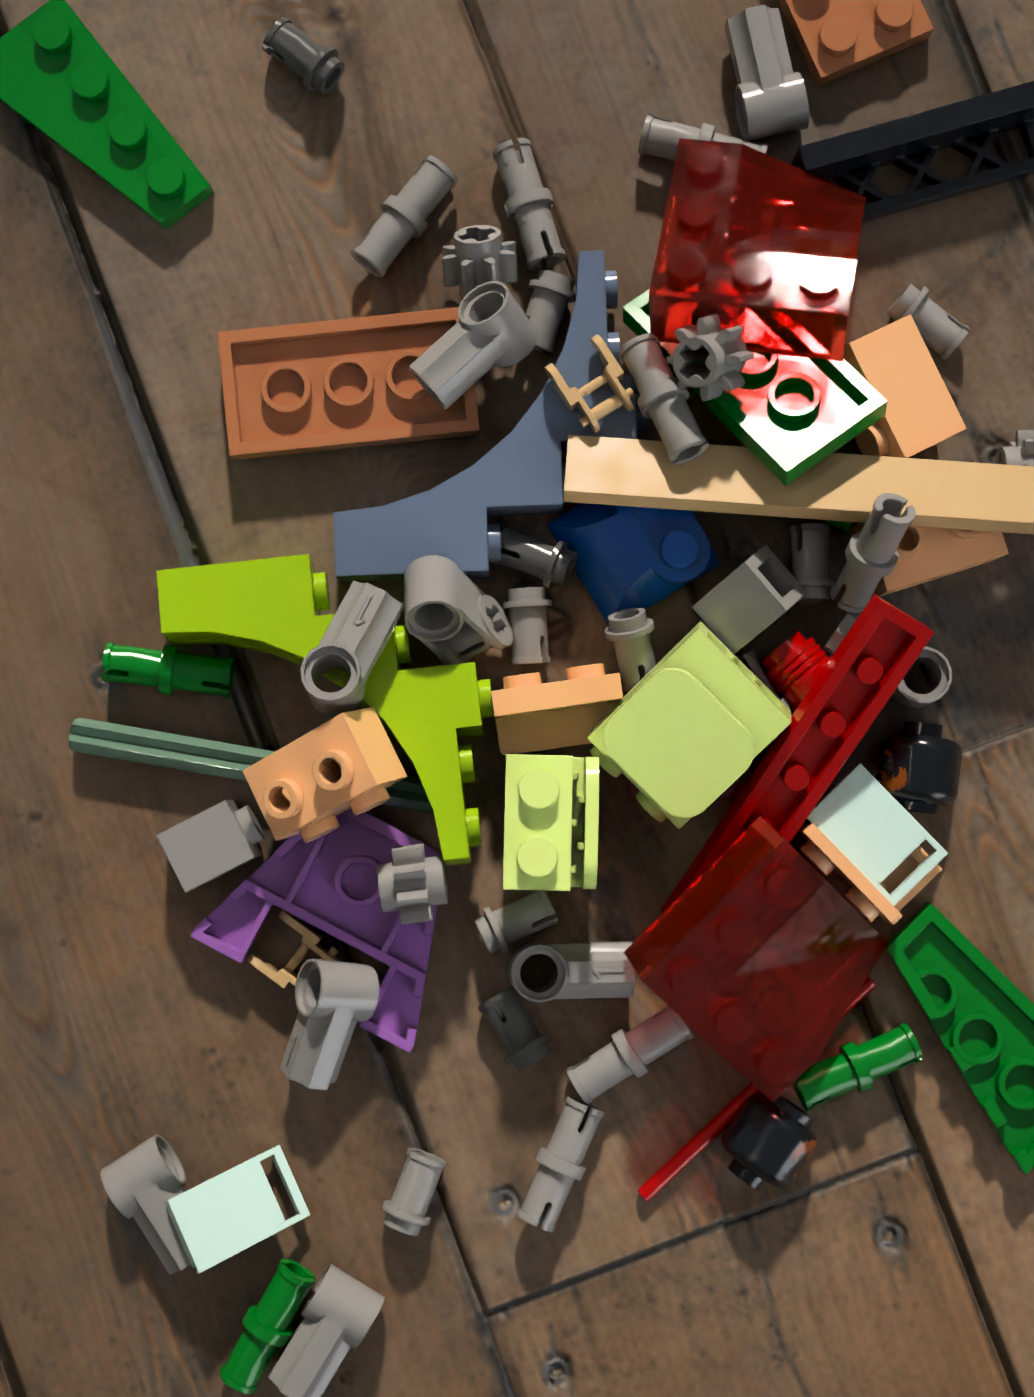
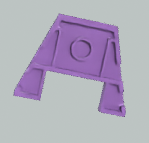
(337, 890)

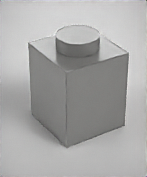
(749, 599)
(212, 843)

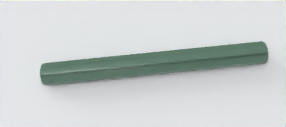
(201, 756)

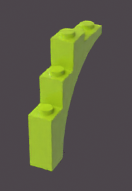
(276, 611)

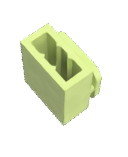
(688, 728)
(551, 822)

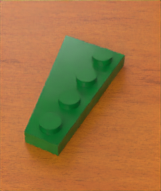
(82, 101)
(977, 1019)

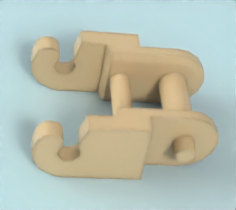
(612, 375)
(309, 941)

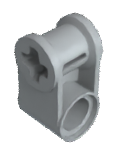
(451, 611)

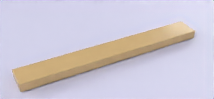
(834, 489)

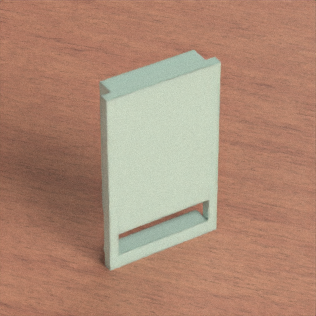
(873, 830)
(233, 1211)

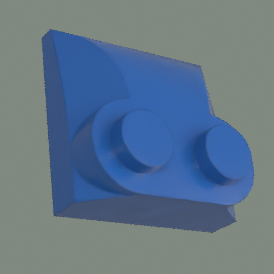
(634, 553)

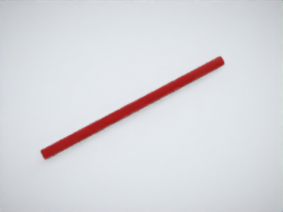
(716, 1126)

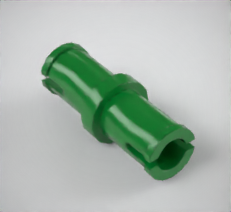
(167, 669)
(857, 1066)
(267, 1326)

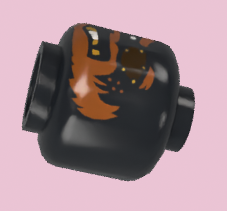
(920, 767)
(769, 1141)

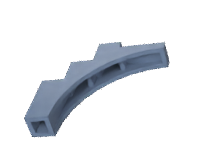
(513, 478)

